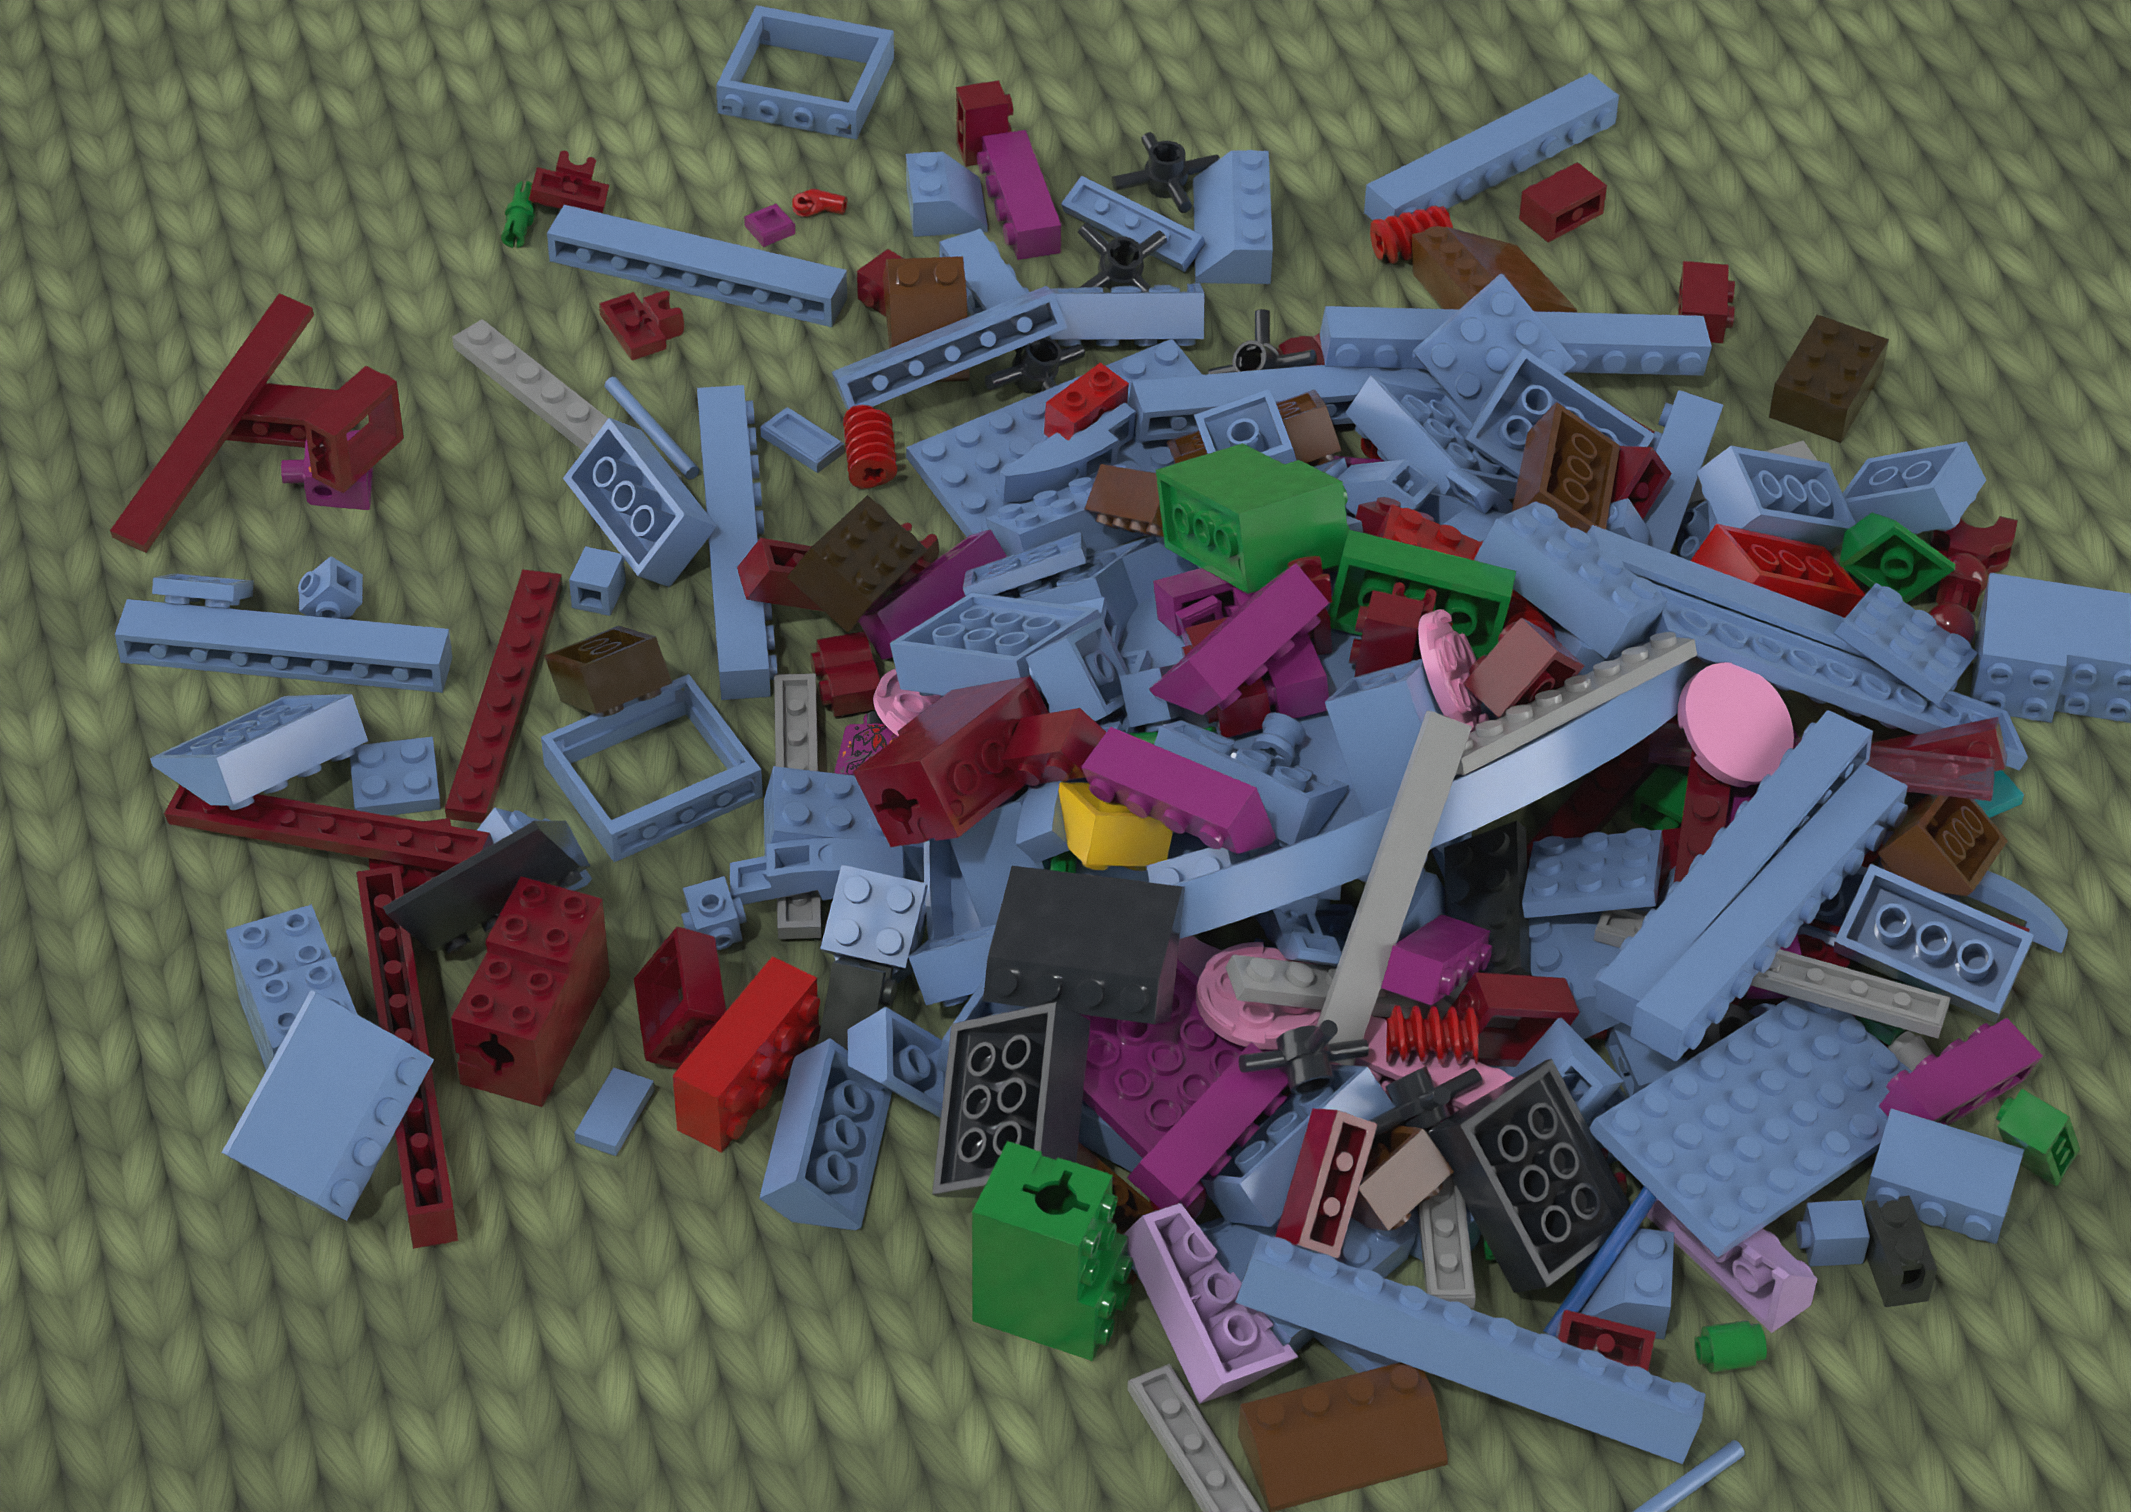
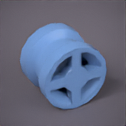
(1279, 738)

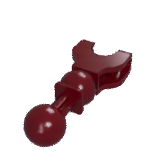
(1975, 555)

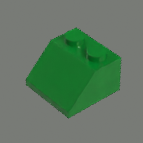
(1892, 556)

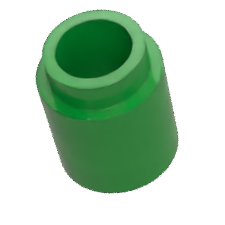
(1730, 1346)

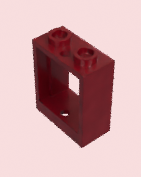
(344, 462)
(1532, 998)
(674, 1027)

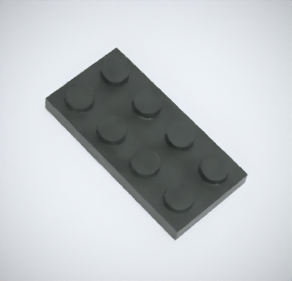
(1487, 890)

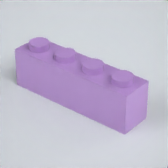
(1754, 1272)
(1195, 1299)

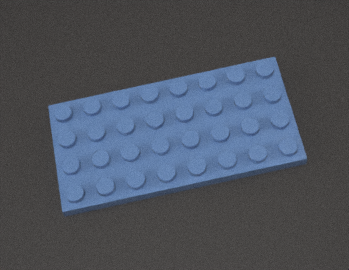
(967, 460)
(1756, 1120)

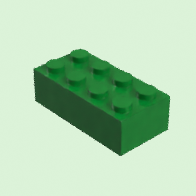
(1465, 588)

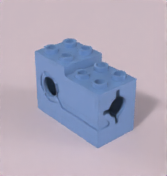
(2053, 650)
(277, 967)

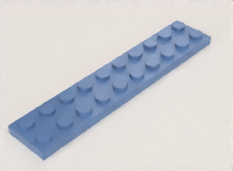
(1823, 672)

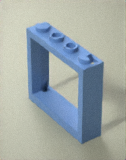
(814, 36)
(670, 814)

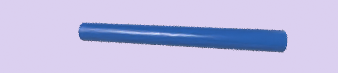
(1605, 1257)

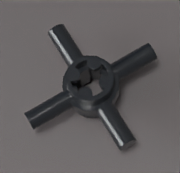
(1165, 171)
(1118, 253)
(1261, 355)
(1035, 366)
(1305, 1057)
(1420, 1101)

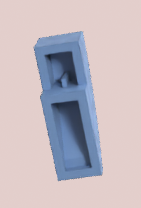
(1041, 822)

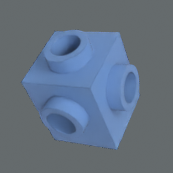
(330, 590)
(714, 912)

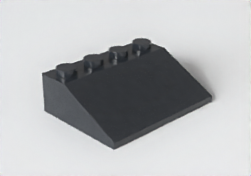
(477, 889)
(1086, 944)
(1012, 1082)
(1532, 1177)

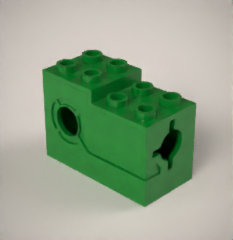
(1251, 514)
(1048, 1253)

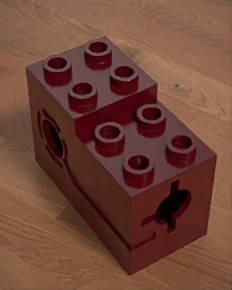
(948, 763)
(531, 991)

